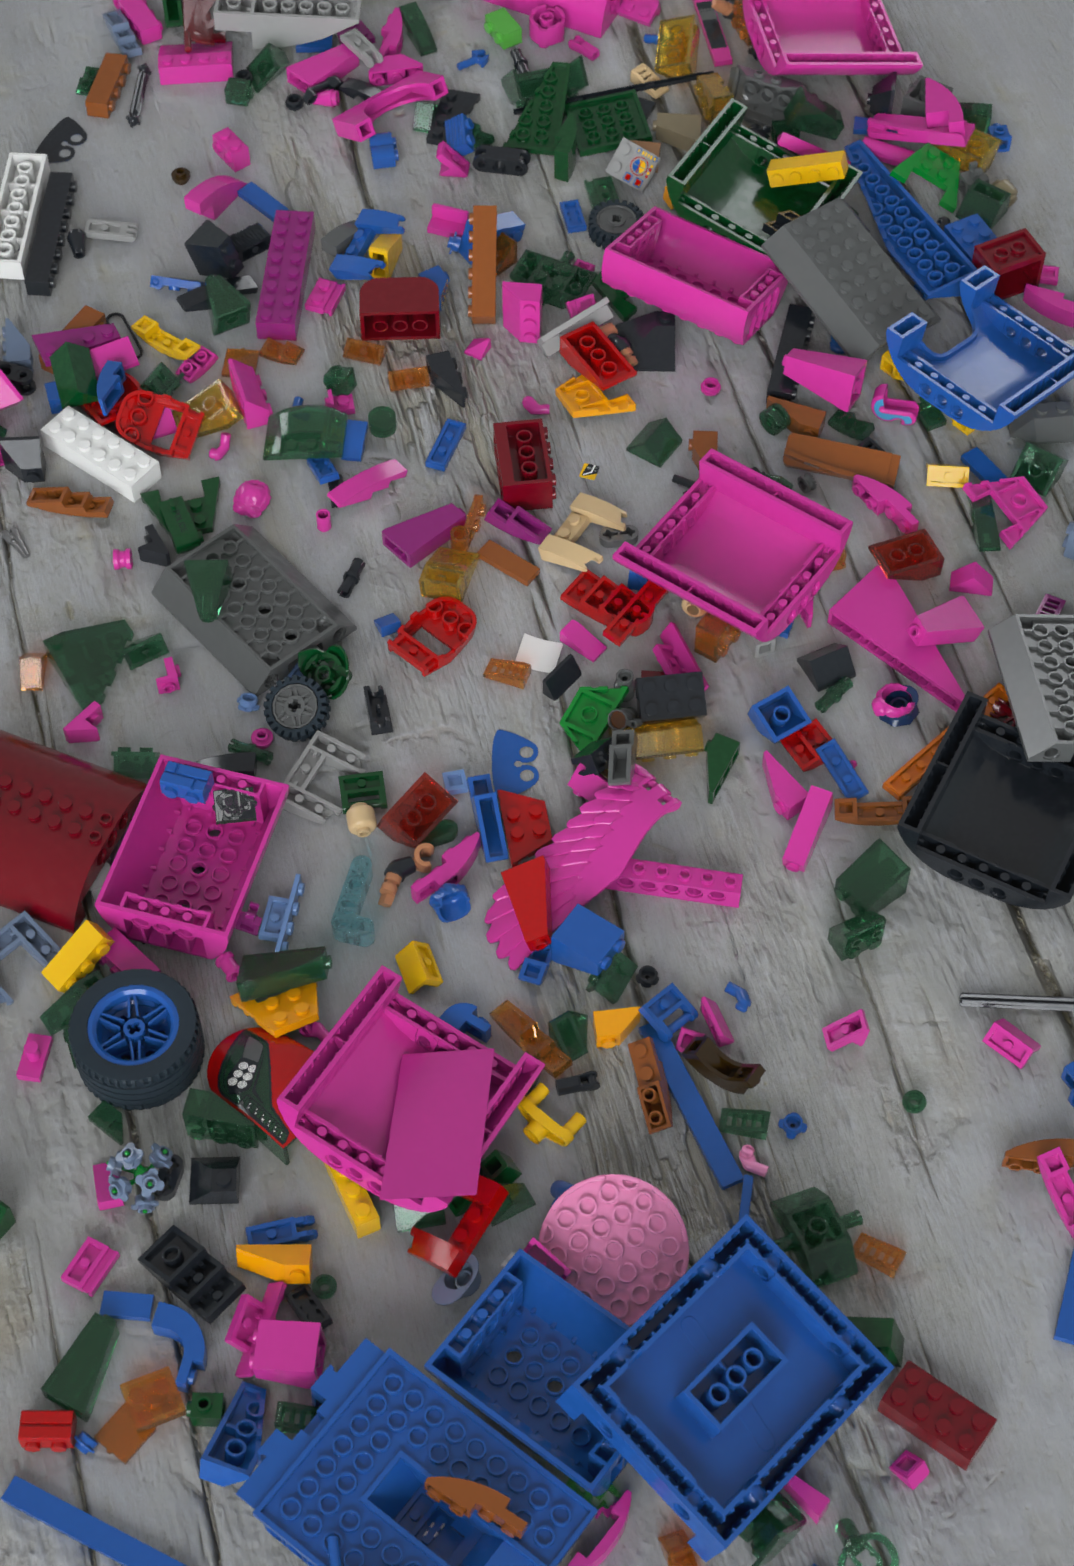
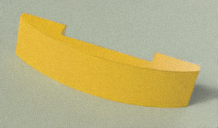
(162, 341)

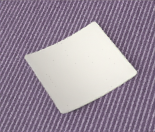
(539, 653)

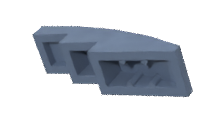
(122, 34)

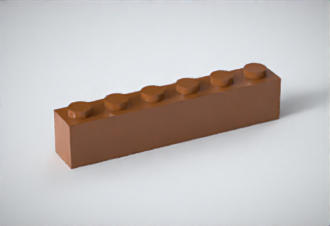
(483, 264)

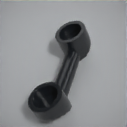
(331, 82)

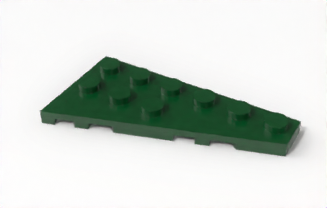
(543, 113)

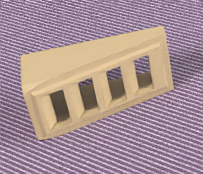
(643, 72)

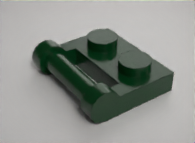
(361, 786)

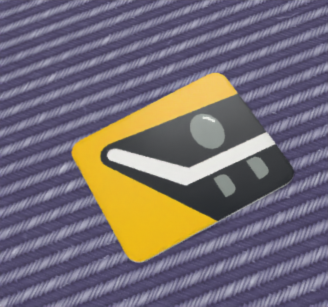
(589, 471)

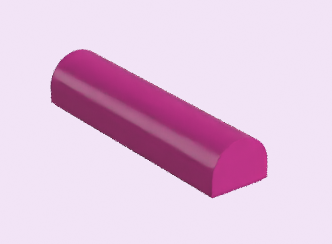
(887, 152)

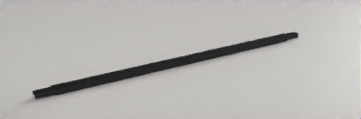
(638, 87)

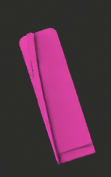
(915, 130)

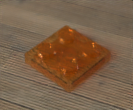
(153, 1399)

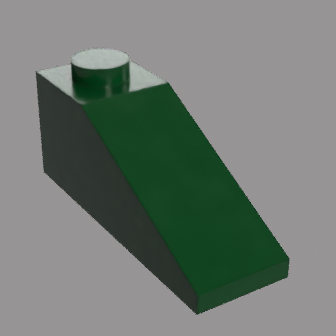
(719, 761)
(495, 1167)

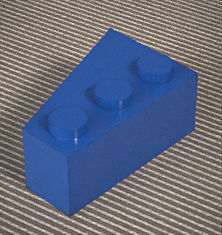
(506, 222)

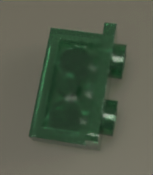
(135, 764)
(613, 980)

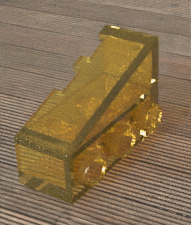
(711, 94)

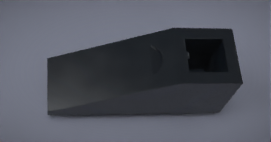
(444, 376)

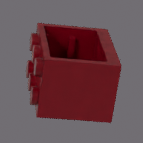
(1013, 257)

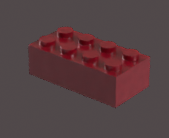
(937, 1415)

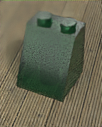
(873, 880)

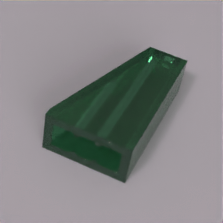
(280, 971)
(83, 1368)

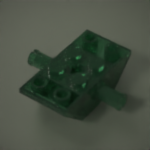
(559, 278)
(817, 1235)

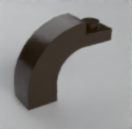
(719, 1068)

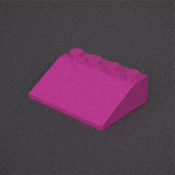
(201, 65)

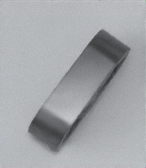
(618, 537)

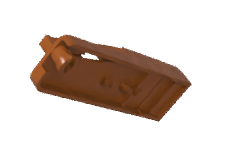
(840, 459)

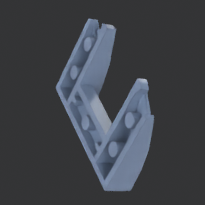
(32, 938)

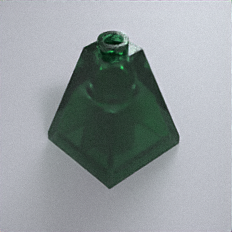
(225, 305)
(209, 586)

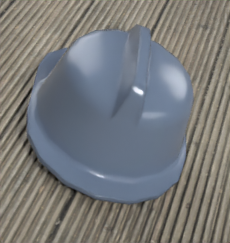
(450, 1289)

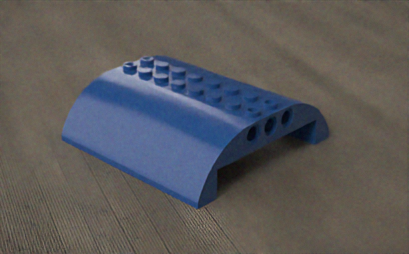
(991, 374)

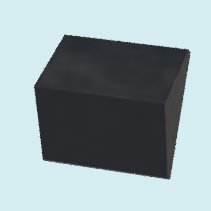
(827, 665)

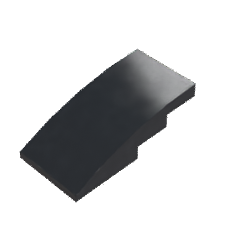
(192, 1274)

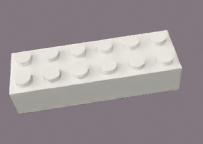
(101, 453)

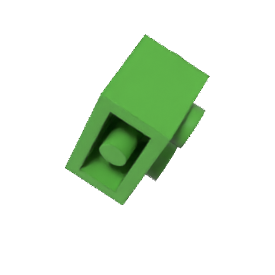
(503, 28)

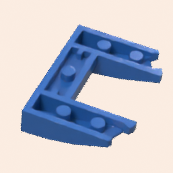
(369, 223)

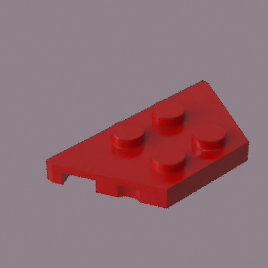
(524, 825)

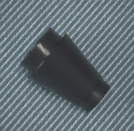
(77, 242)

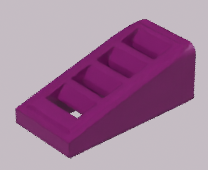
(1053, 599)

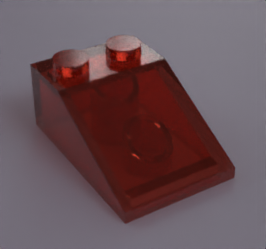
(909, 557)

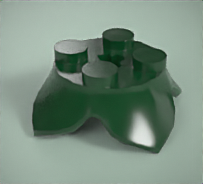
(316, 663)

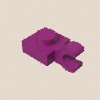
(249, 921)

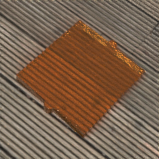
(248, 357)
(121, 1436)

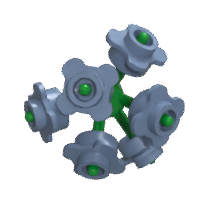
(145, 1176)

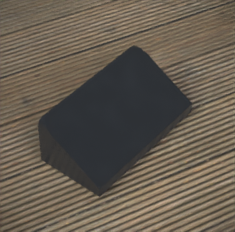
(561, 678)

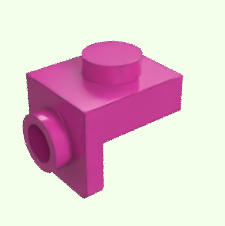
(170, 682)

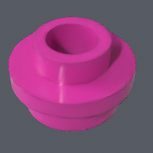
(710, 386)
(262, 743)

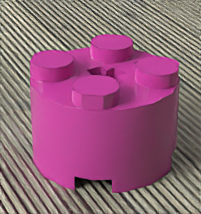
(547, 26)

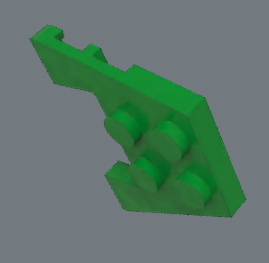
(937, 169)

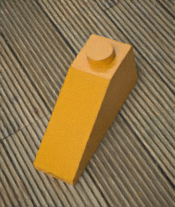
(277, 1261)

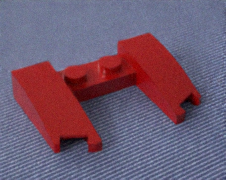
(453, 1254)

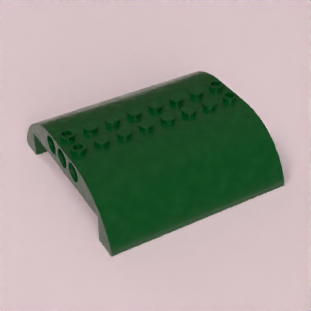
(727, 185)

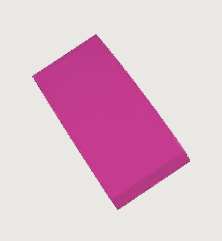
(197, 365)

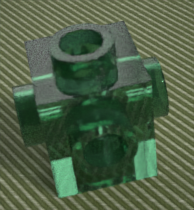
(340, 380)

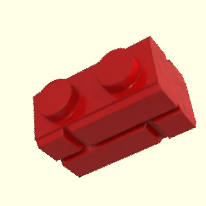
(47, 1430)

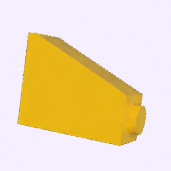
(387, 249)

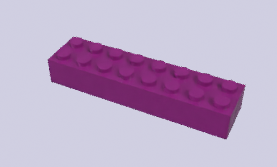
(285, 275)

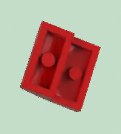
(803, 743)

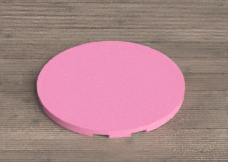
(618, 1242)

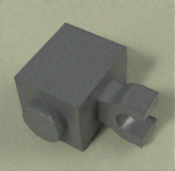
(967, 178)

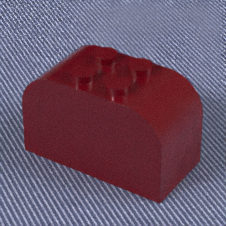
(399, 309)

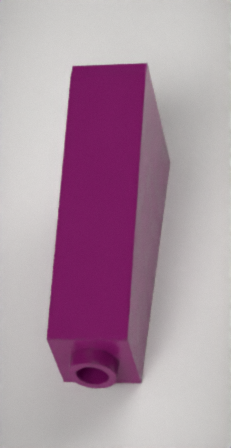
(422, 534)

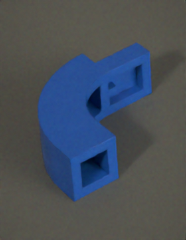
(181, 1326)

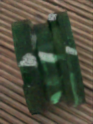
(774, 419)
(382, 422)

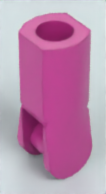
(584, 48)

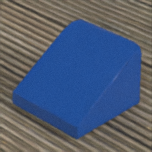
(387, 624)

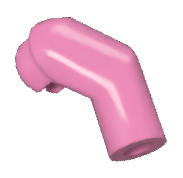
(749, 1162)

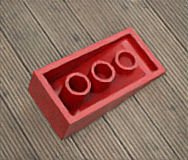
(595, 356)

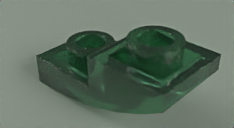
(85, 82)
(850, 426)

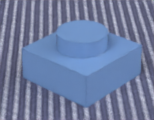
(455, 782)

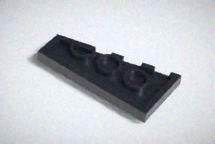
(450, 106)

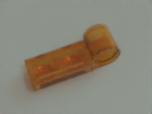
(463, 535)

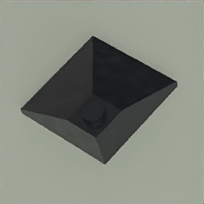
(651, 340)

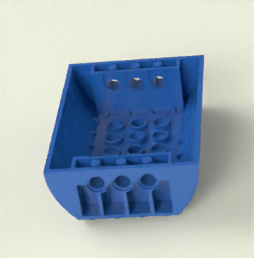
(558, 1339)

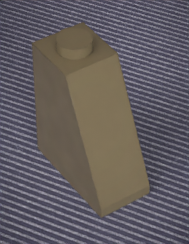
(677, 129)

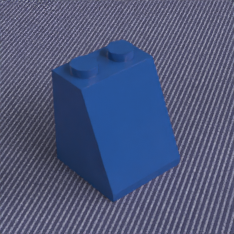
(586, 941)

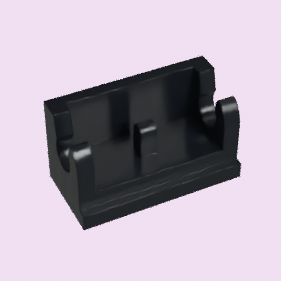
(377, 711)
(594, 757)

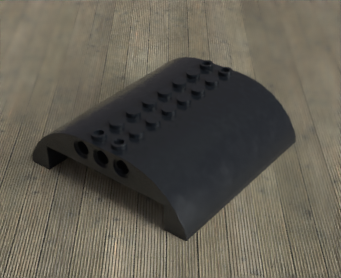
(993, 815)

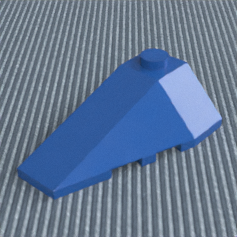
(234, 1445)

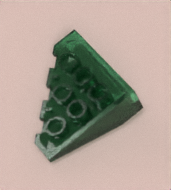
(88, 658)

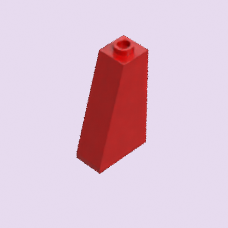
(531, 899)

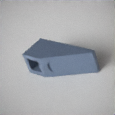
(16, 346)

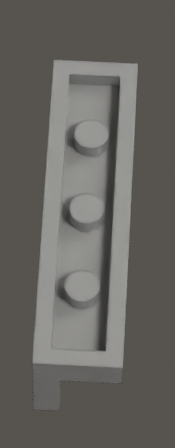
(598, 313)

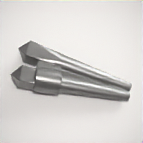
(14, 539)

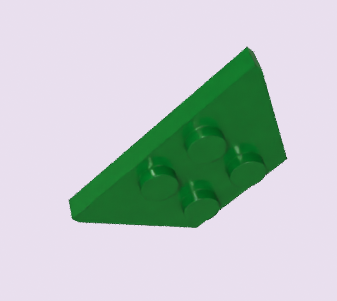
(588, 713)

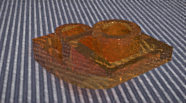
(281, 353)

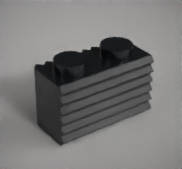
(251, 241)

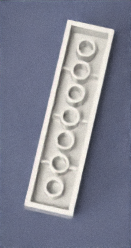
(20, 210)

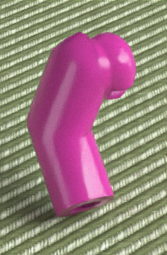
(533, 407)
(223, 448)
(314, 1030)

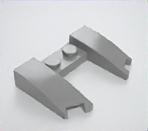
(319, 751)

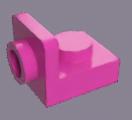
(341, 402)

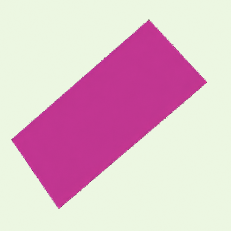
(438, 1125)

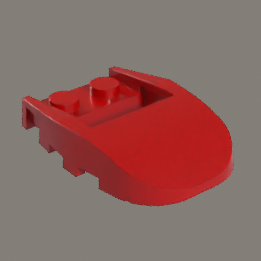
(140, 418)
(445, 620)

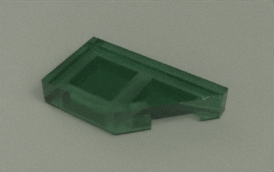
(109, 1121)

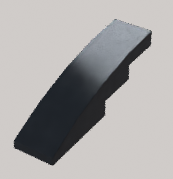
(196, 299)

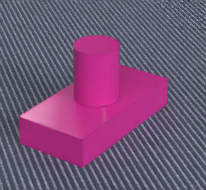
(34, 1057)

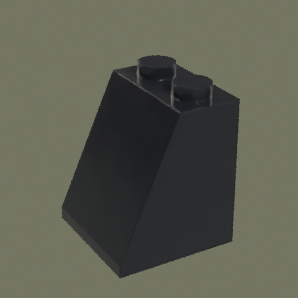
(213, 252)

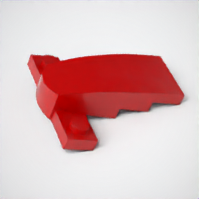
(614, 605)

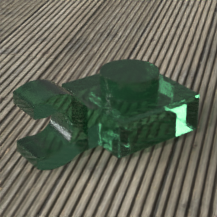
(930, 416)

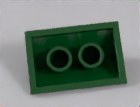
(74, 375)

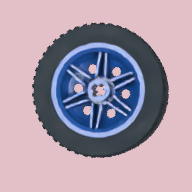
(124, 1018)

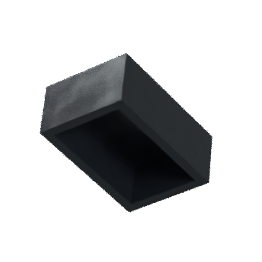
(670, 697)

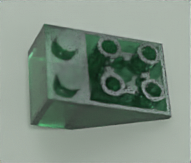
(214, 1119)

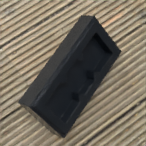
(308, 1306)

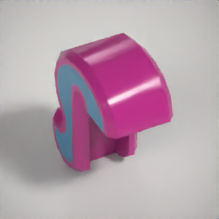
(893, 409)

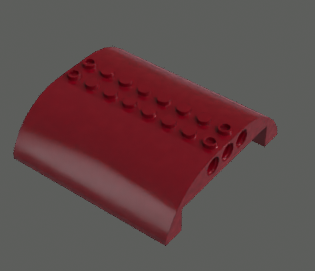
(57, 828)

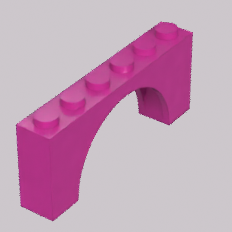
(358, 120)

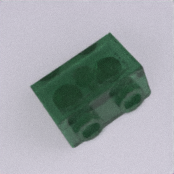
(162, 381)

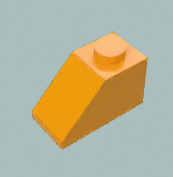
(614, 1025)

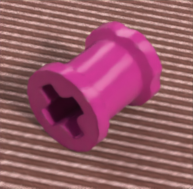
(228, 965)

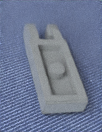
(361, 47)

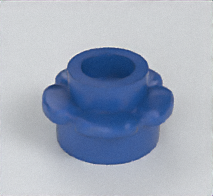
(85, 1442)

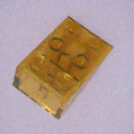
(448, 573)

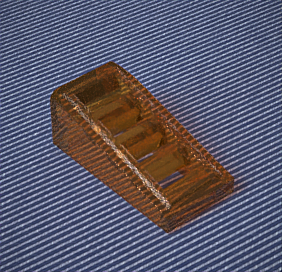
(519, 681)
(882, 1265)

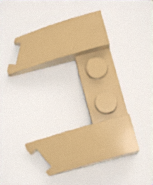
(562, 546)

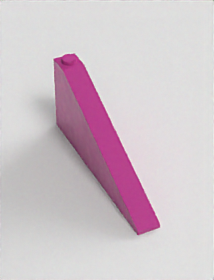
(877, 619)

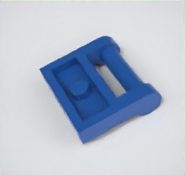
(664, 1005)

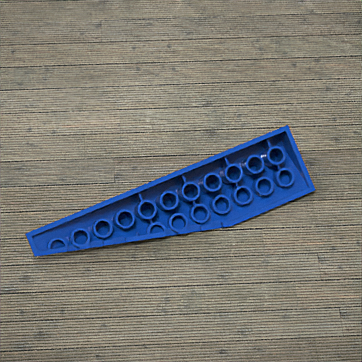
(908, 230)

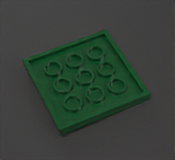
(606, 120)

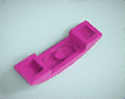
(1059, 1185)
(620, 1515)

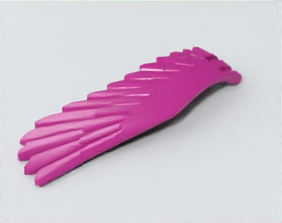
(586, 856)

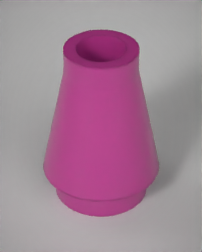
(328, 98)

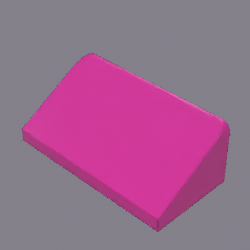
(716, 1022)

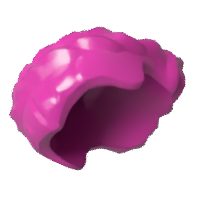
(251, 498)

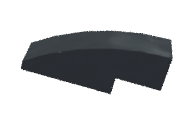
(237, 762)

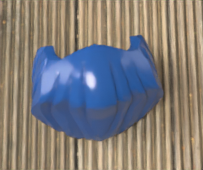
(450, 902)

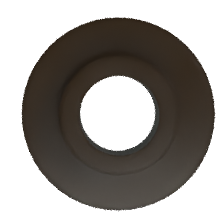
(180, 175)

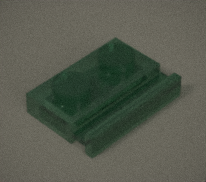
(600, 190)

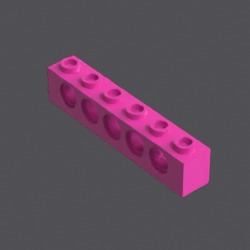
(680, 883)

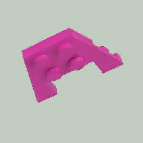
(1016, 500)

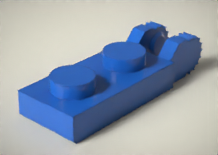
(282, 1231)

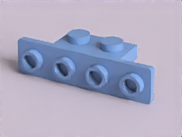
(279, 916)

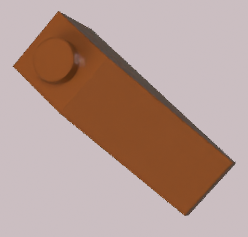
(803, 419)
(701, 444)

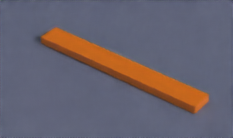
(912, 772)

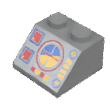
(633, 164)

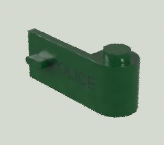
(180, 525)

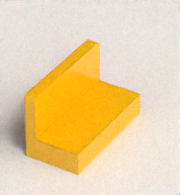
(947, 475)
(418, 966)

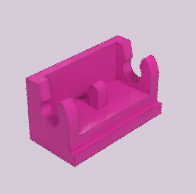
(546, 1258)

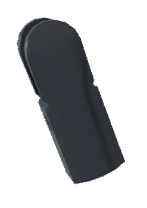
(573, 1083)

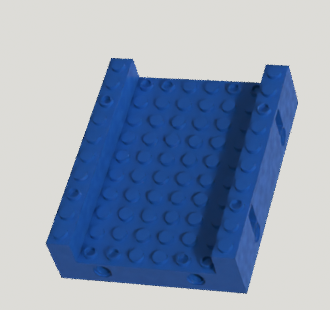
(728, 1384)

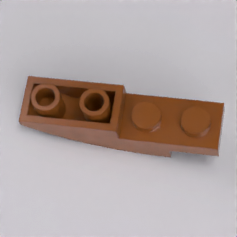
(653, 1085)
(1026, 1155)
(467, 1496)

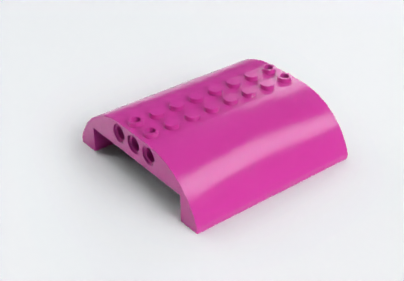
(826, 38)
(741, 548)
(348, 1087)

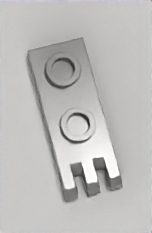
(111, 230)

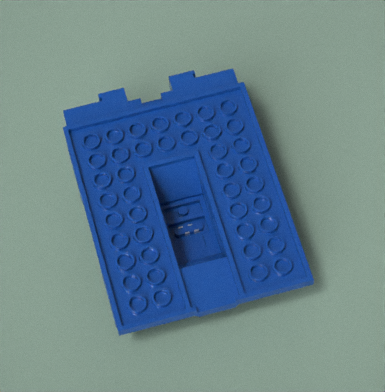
(366, 1467)

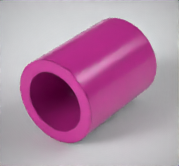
(323, 520)

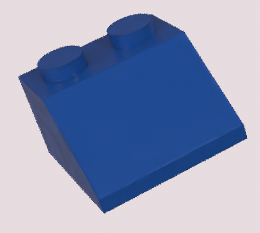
(779, 715)

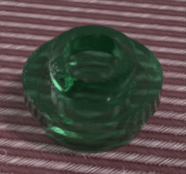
(914, 1095)
(324, 1279)

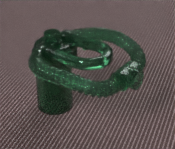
(855, 1543)

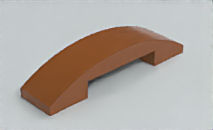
(870, 813)

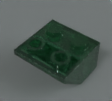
(986, 200)
(857, 934)

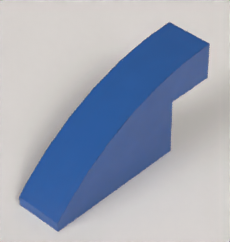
(487, 818)

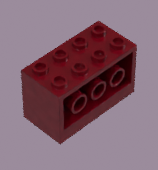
(524, 464)

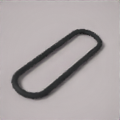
(130, 330)

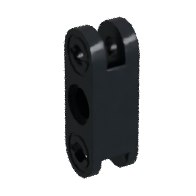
(501, 160)
(19, 377)

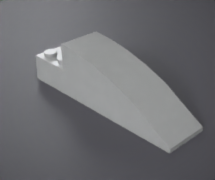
(286, 21)

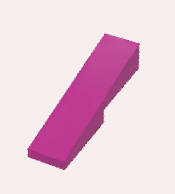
(807, 1498)

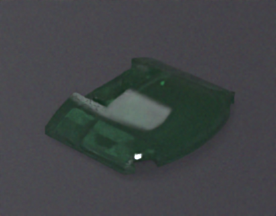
(305, 433)

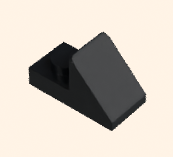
(154, 550)

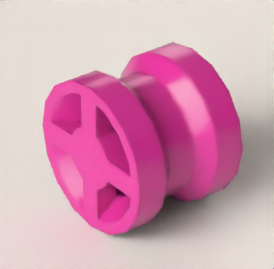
(122, 559)

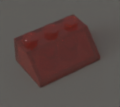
(417, 812)

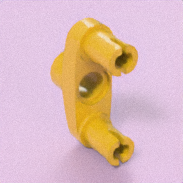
(543, 1126)

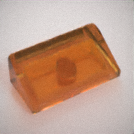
(364, 351)
(408, 378)

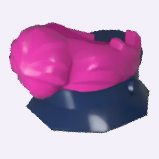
(896, 704)

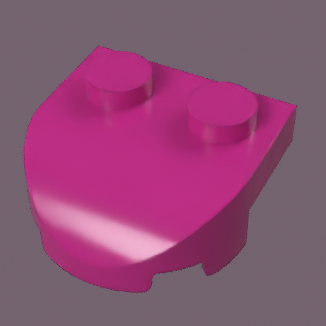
(640, 10)

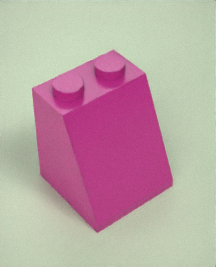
(288, 1352)

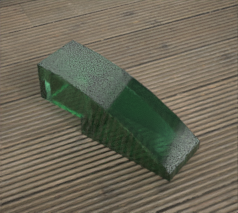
(417, 29)

